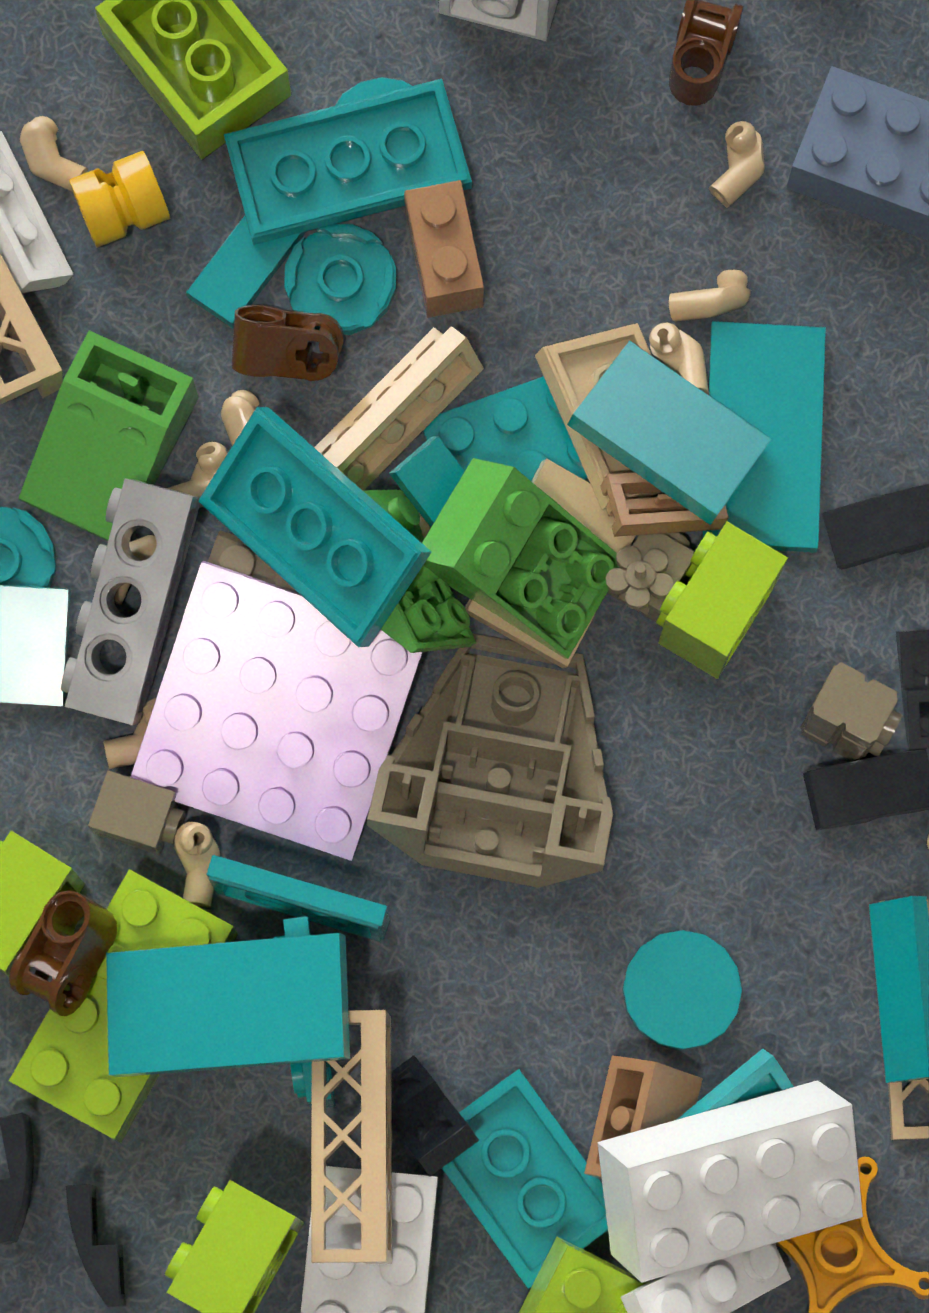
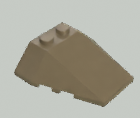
(499, 772)

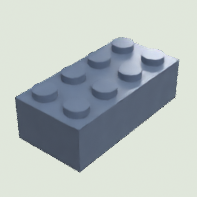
(867, 153)

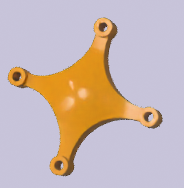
(848, 1258)

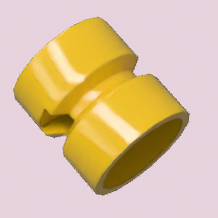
(119, 198)

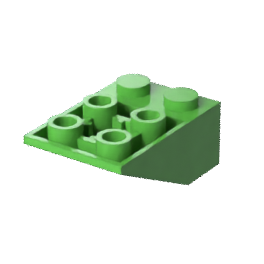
(107, 424)
(520, 555)
(427, 612)

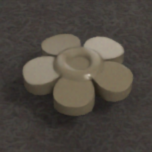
(640, 577)

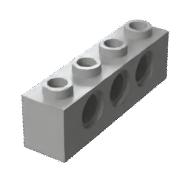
(172, 520)

